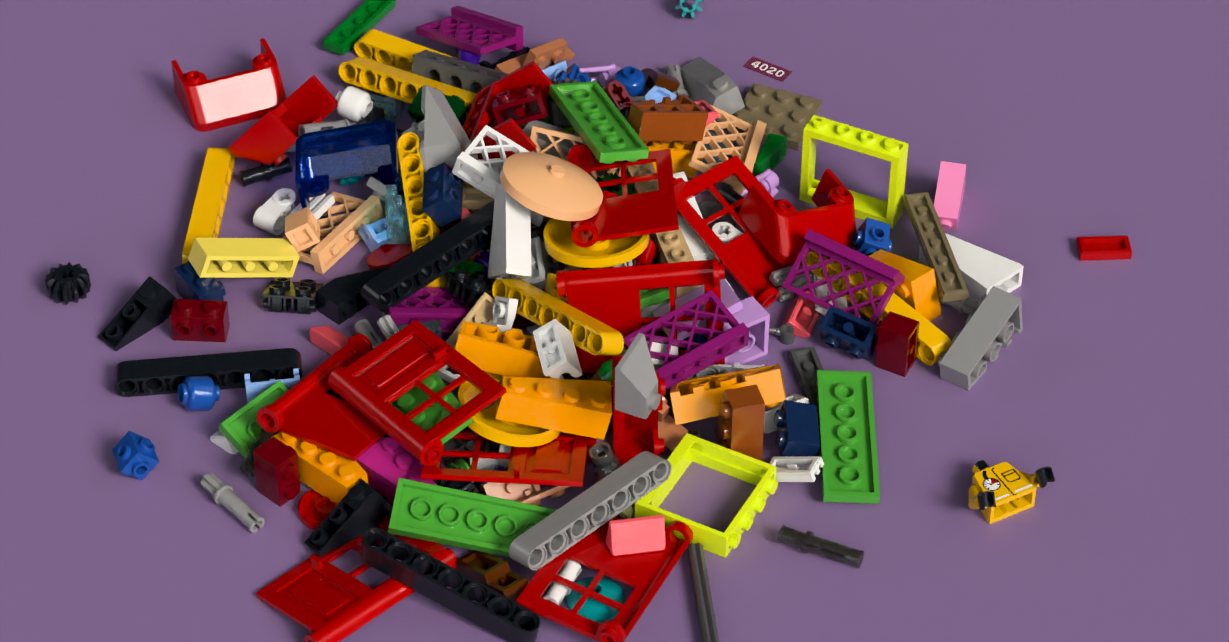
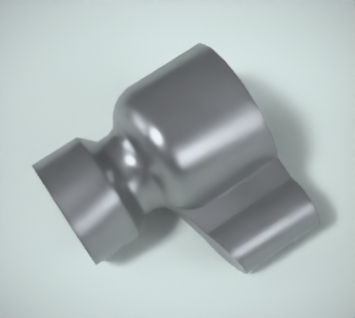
(603, 460)

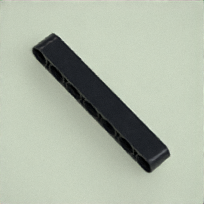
(430, 260)
(226, 370)
(439, 577)

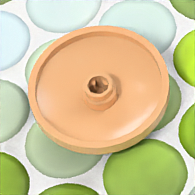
(551, 186)

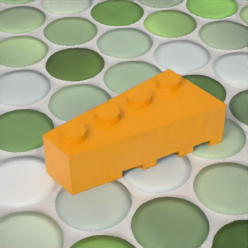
(499, 352)
(702, 396)
(323, 470)

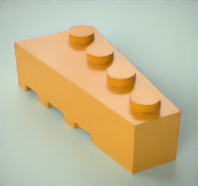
(557, 404)

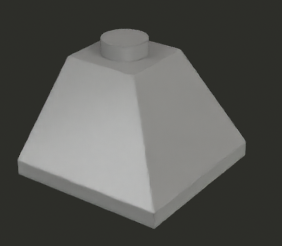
(636, 381)

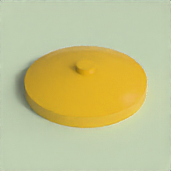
(602, 254)
(499, 430)

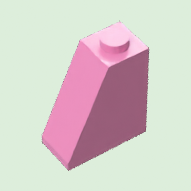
(950, 194)

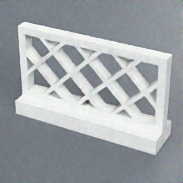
(481, 173)

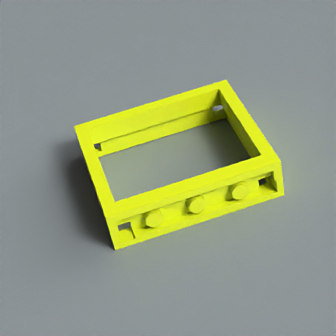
(863, 142)
(727, 462)

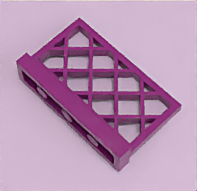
(474, 31)
(846, 257)
(448, 313)
(703, 354)

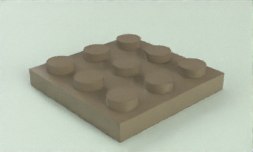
(781, 111)

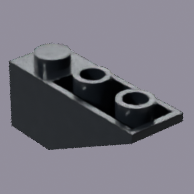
(342, 295)
(142, 313)
(354, 514)

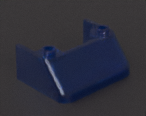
(346, 154)

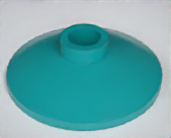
(592, 608)

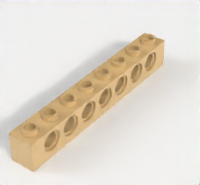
(670, 244)

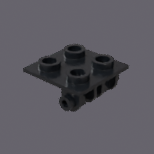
(468, 286)
(300, 293)

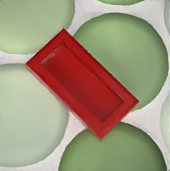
(1103, 248)

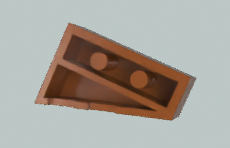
(669, 120)
(742, 421)

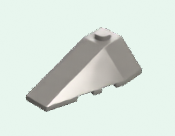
(711, 84)
(442, 131)

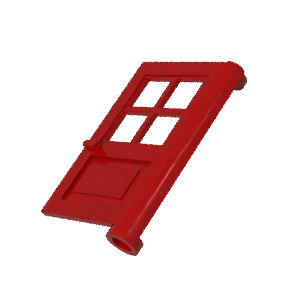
(631, 213)
(743, 256)
(614, 296)
(398, 367)
(320, 417)
(553, 463)
(640, 570)
(336, 602)

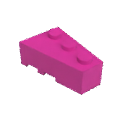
(387, 463)

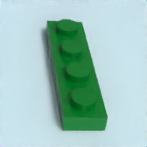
(356, 25)

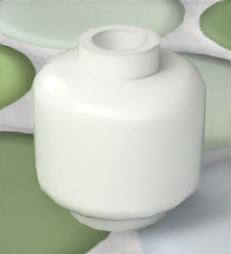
(353, 103)

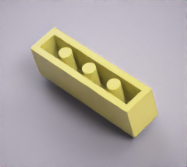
(243, 257)

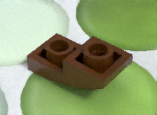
(660, 79)

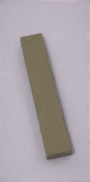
(935, 246)

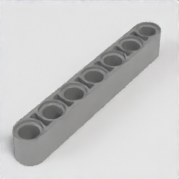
(589, 510)

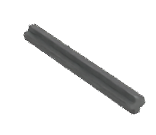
(702, 593)

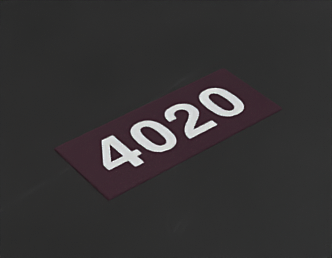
(767, 69)

